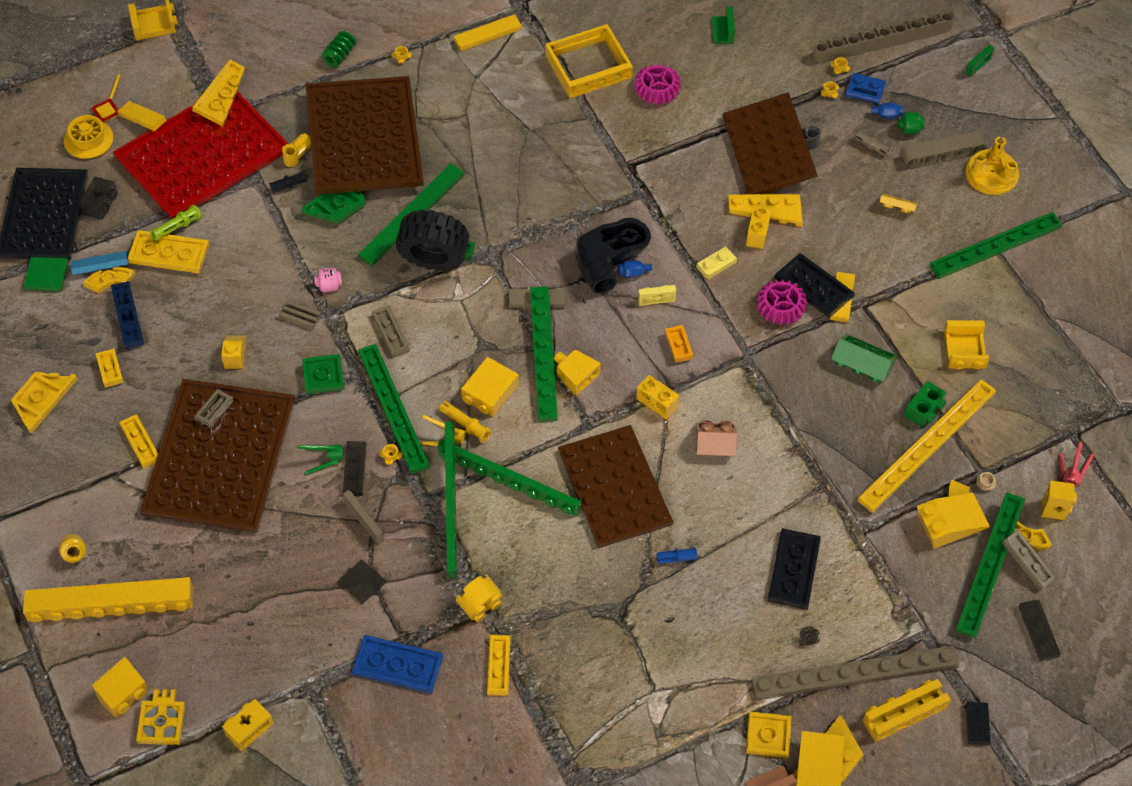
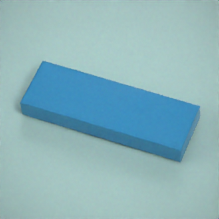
(99, 262)

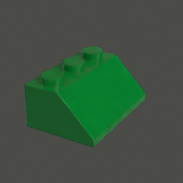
(864, 358)

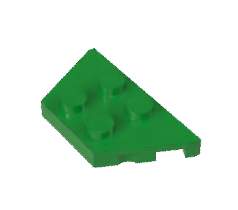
(335, 206)

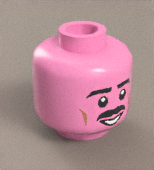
(328, 279)

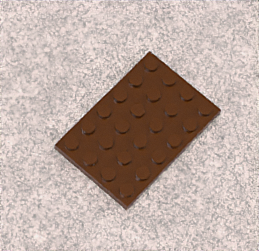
(769, 145)
(615, 486)

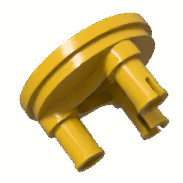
(992, 170)

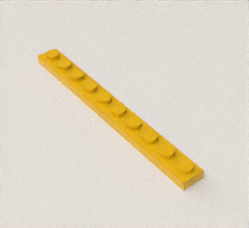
(926, 446)

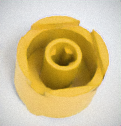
(479, 598)

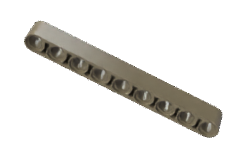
(883, 36)

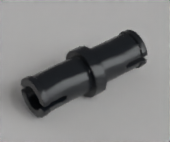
(287, 182)

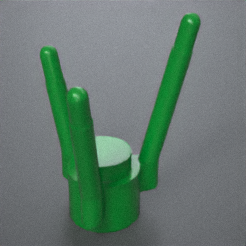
(333, 452)

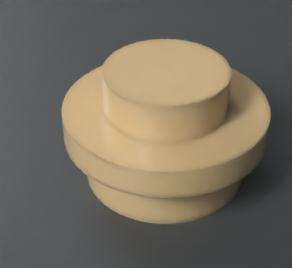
(986, 481)

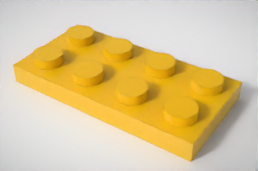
(169, 252)

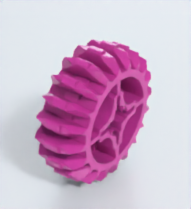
(657, 80)
(780, 297)

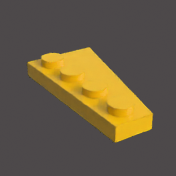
(219, 96)
(784, 206)

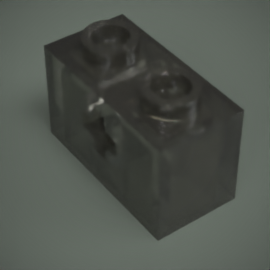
(98, 198)

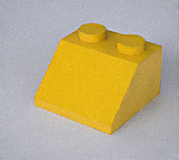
(120, 688)

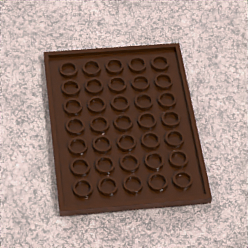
(363, 135)
(221, 471)

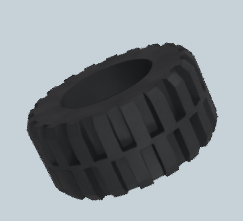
(432, 240)

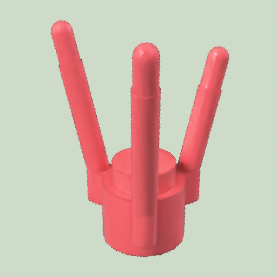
(1072, 474)

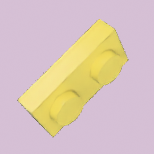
(716, 262)
(657, 295)

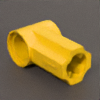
(295, 150)

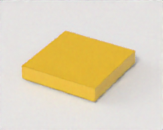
(768, 734)

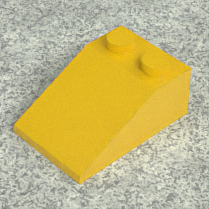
(951, 518)

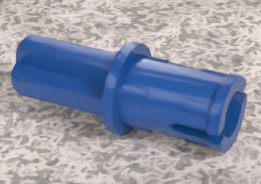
(677, 555)

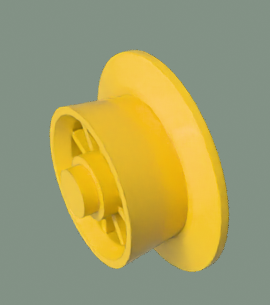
(87, 137)

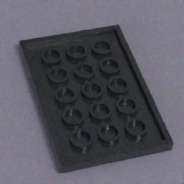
(42, 213)

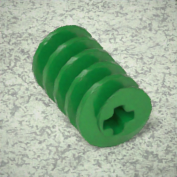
(338, 49)

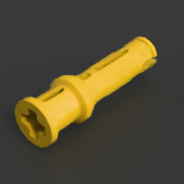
(471, 426)

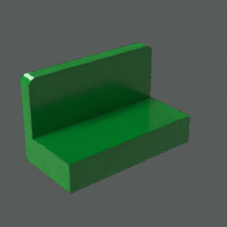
(724, 27)

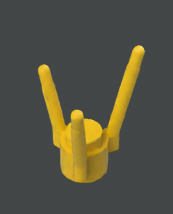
(459, 434)

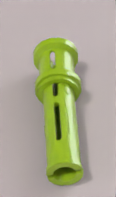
(182, 219)

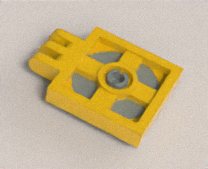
(161, 719)

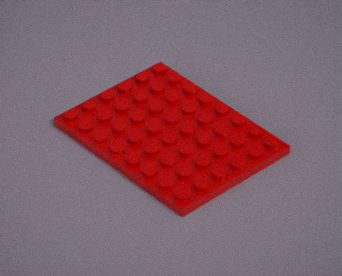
(197, 158)

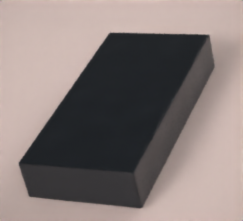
(978, 723)

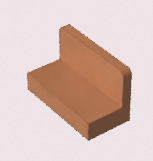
(775, 777)

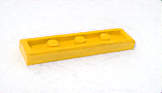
(487, 32)

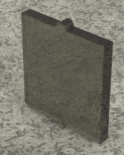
(361, 581)

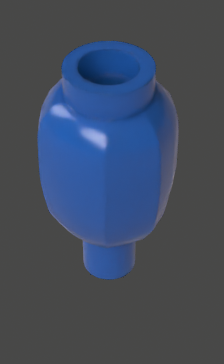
(888, 110)
(633, 269)

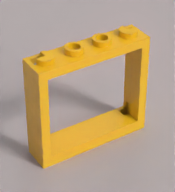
(597, 80)

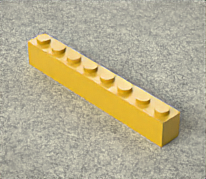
(108, 599)

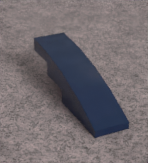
(127, 315)

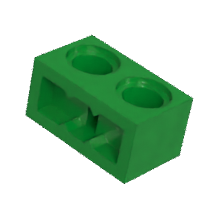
(923, 403)

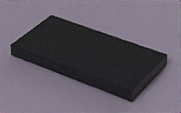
(820, 287)
(794, 569)

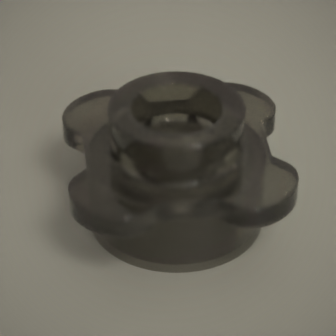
(809, 636)

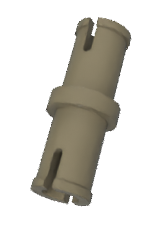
(872, 143)

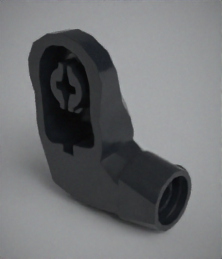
(607, 246)

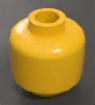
(72, 548)

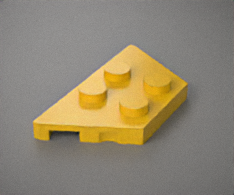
(40, 396)
(852, 752)

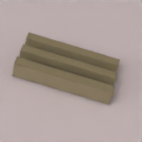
(301, 312)
(216, 410)

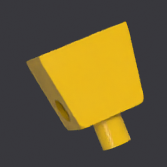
(576, 370)

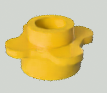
(401, 54)
(840, 65)
(830, 89)
(388, 449)

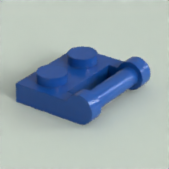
(866, 88)

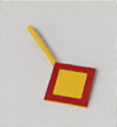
(107, 109)

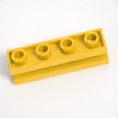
(905, 710)

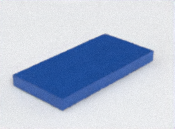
(398, 664)

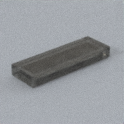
(355, 467)
(1039, 630)

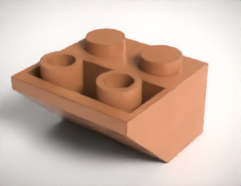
(716, 438)

